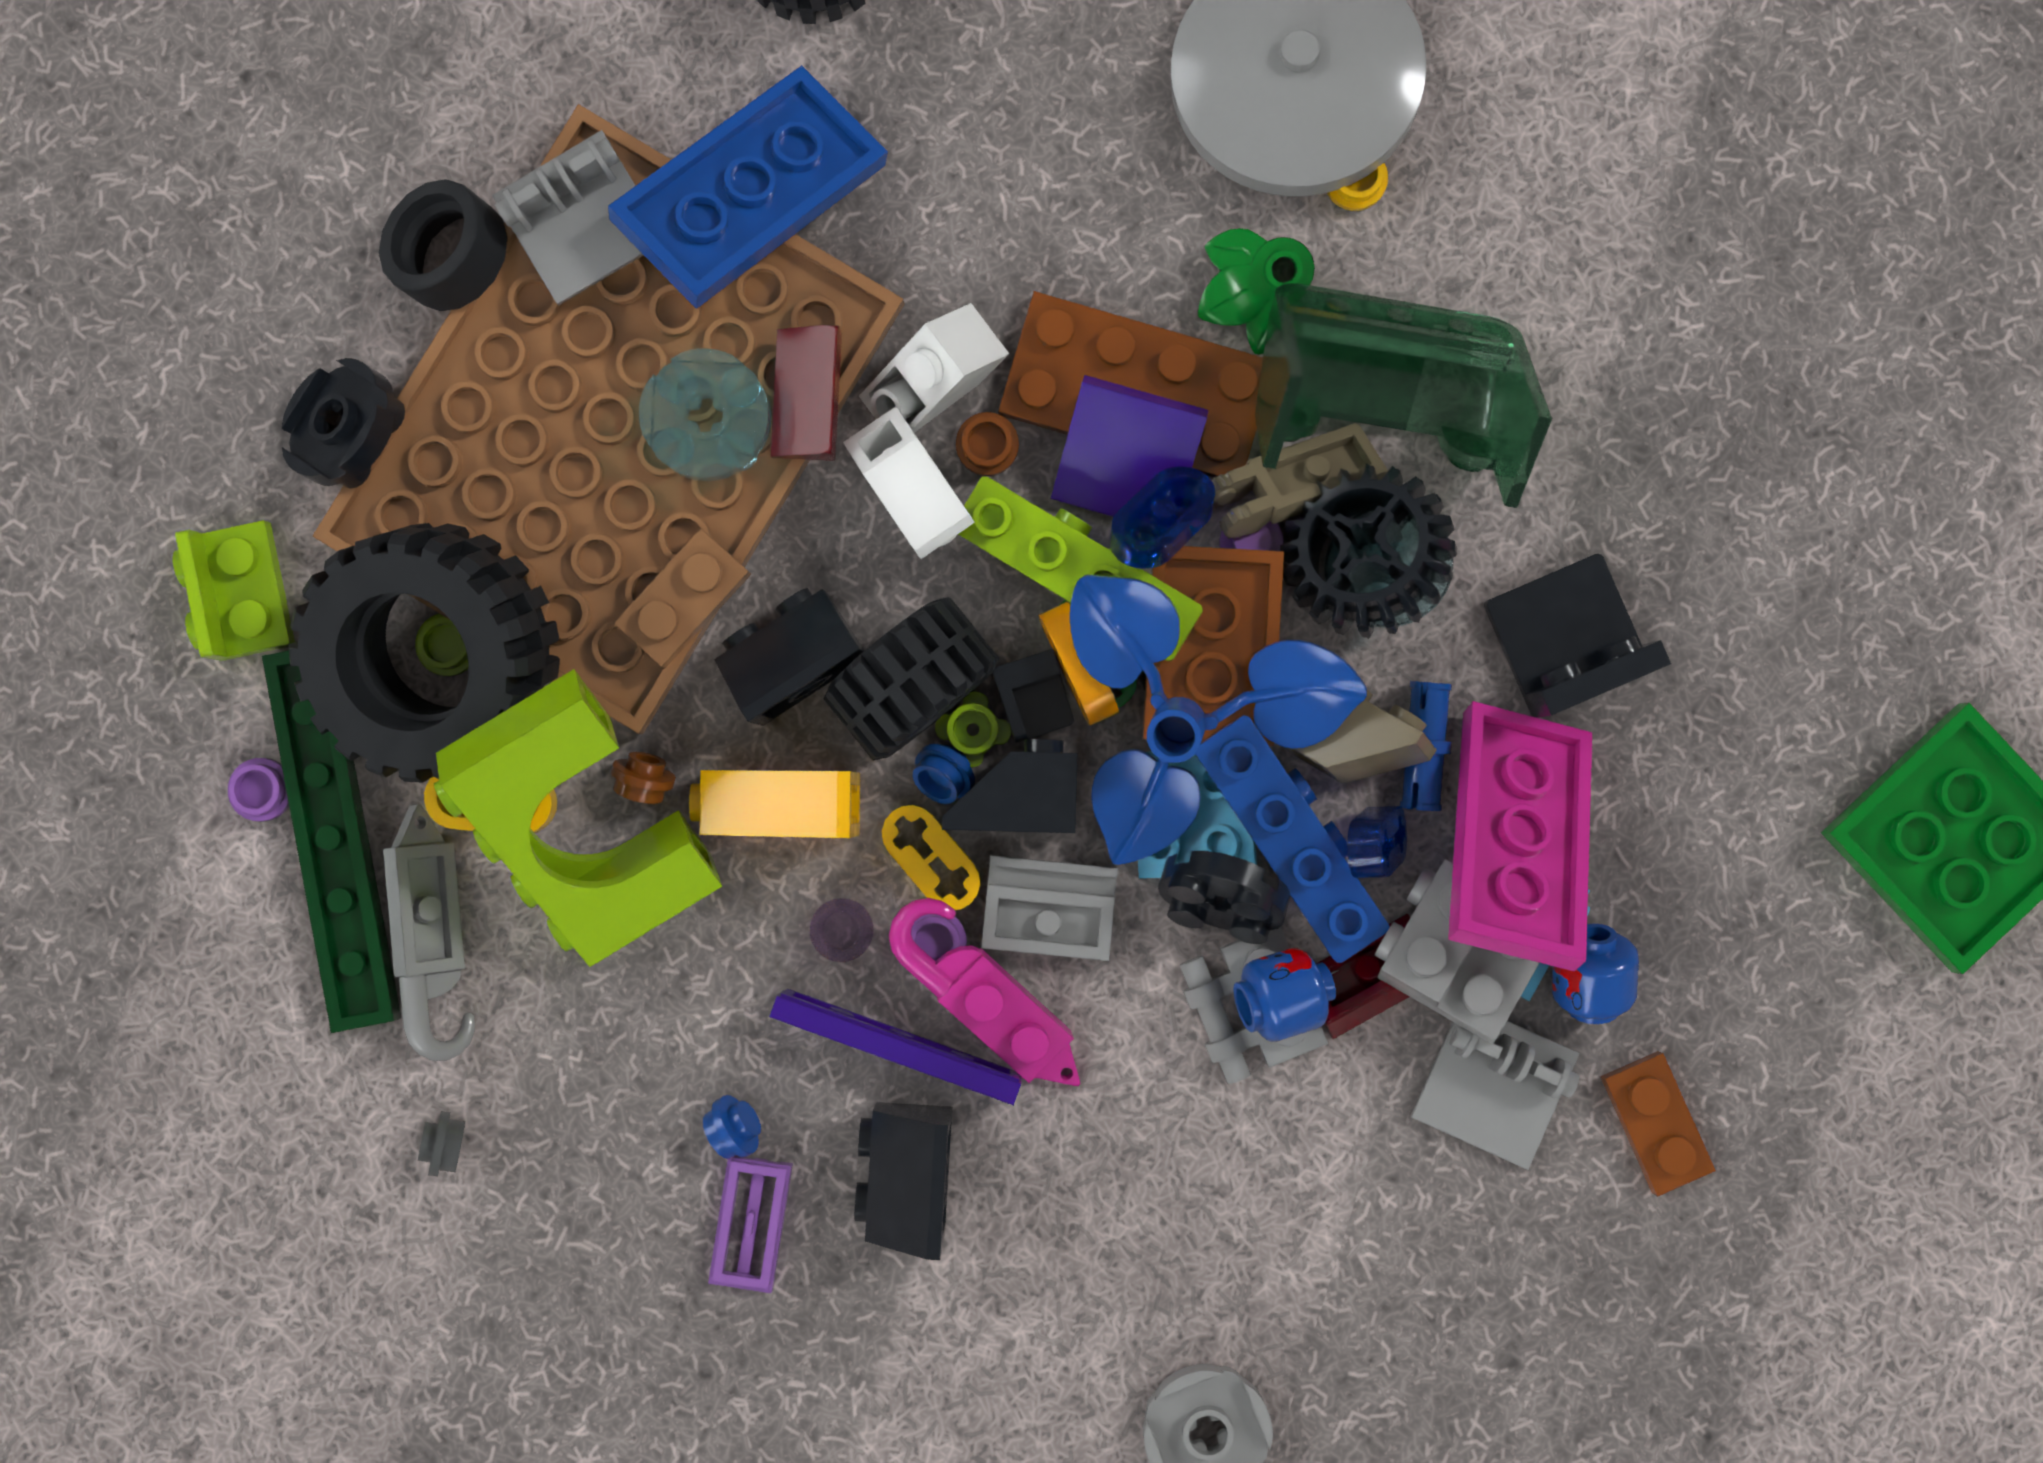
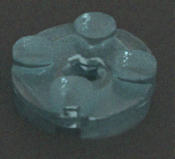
(680, 387)

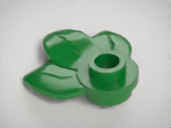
(1245, 282)

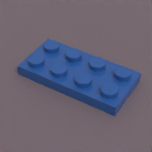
(747, 186)

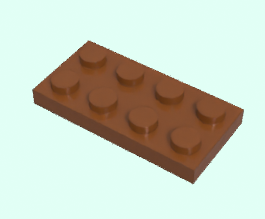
(1073, 340)

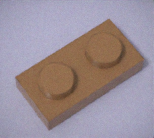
(682, 598)

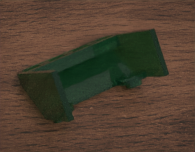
(1403, 371)

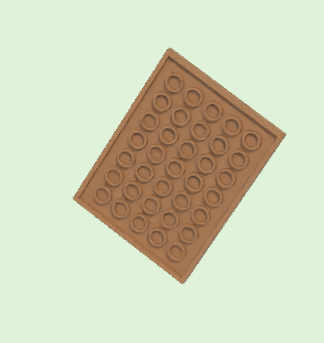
(536, 436)

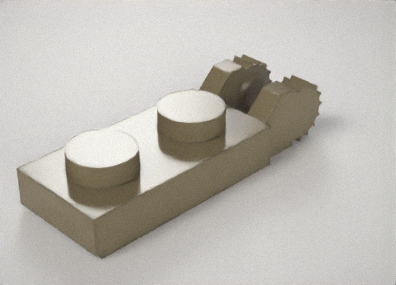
(1284, 489)

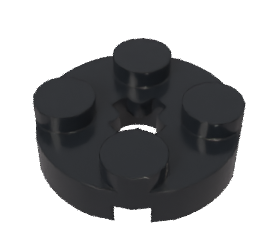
(368, 418)
(1223, 894)

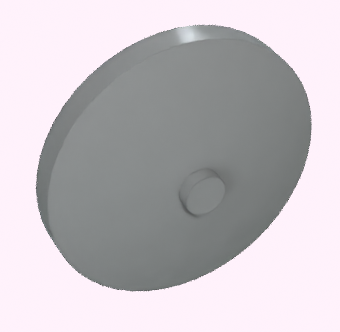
(1297, 88)

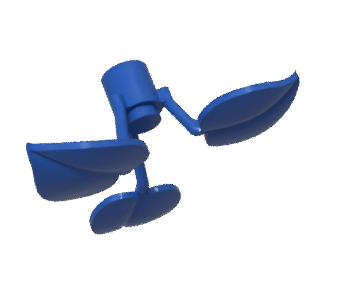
(1127, 627)

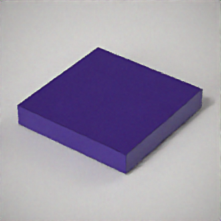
(1121, 443)

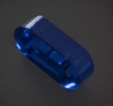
(1377, 842)

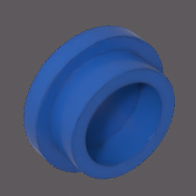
(943, 773)
(732, 1127)

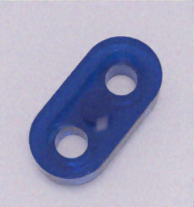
(1152, 525)

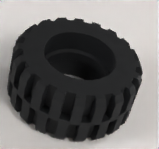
(347, 656)

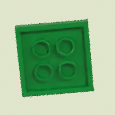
(1951, 837)

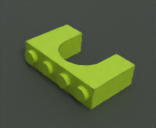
(591, 899)

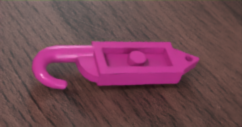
(987, 1000)

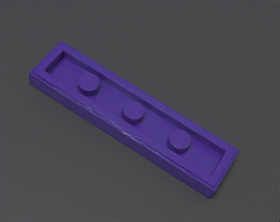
(896, 1045)

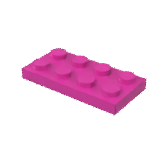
(1522, 837)

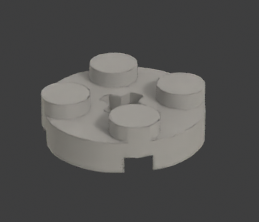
(1213, 1393)

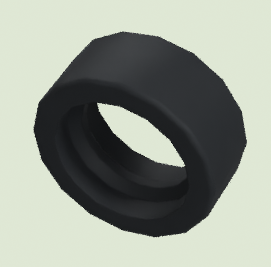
(470, 266)

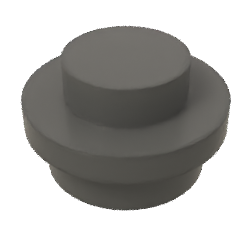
(441, 1144)

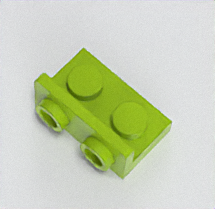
(233, 591)

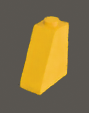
(777, 803)

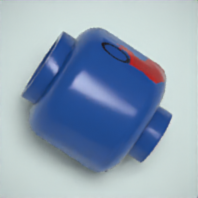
(1604, 983)
(1284, 994)

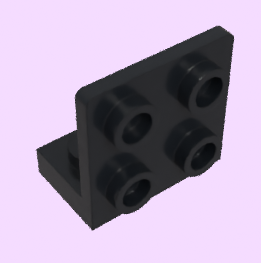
(1570, 637)

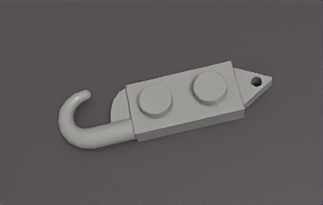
(425, 930)

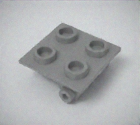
(565, 220)
(1498, 1091)

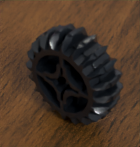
(1392, 508)

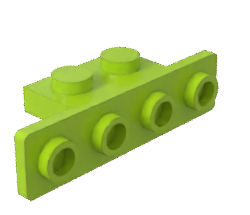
(1054, 548)

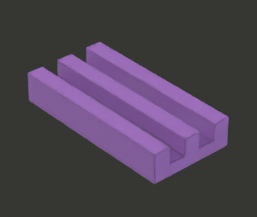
(759, 1169)

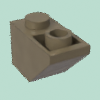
(1370, 744)

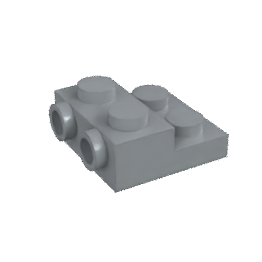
(1450, 977)

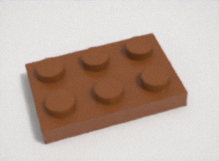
(1238, 619)

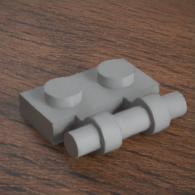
(1224, 1043)

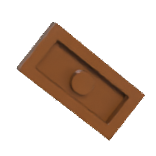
(1658, 1123)

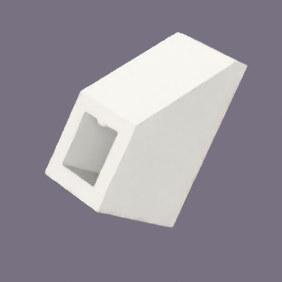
(936, 368)
(908, 483)

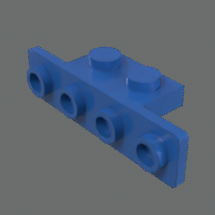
(1291, 838)

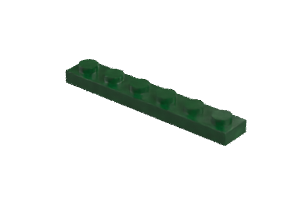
(332, 860)

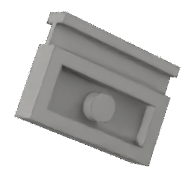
(1049, 908)

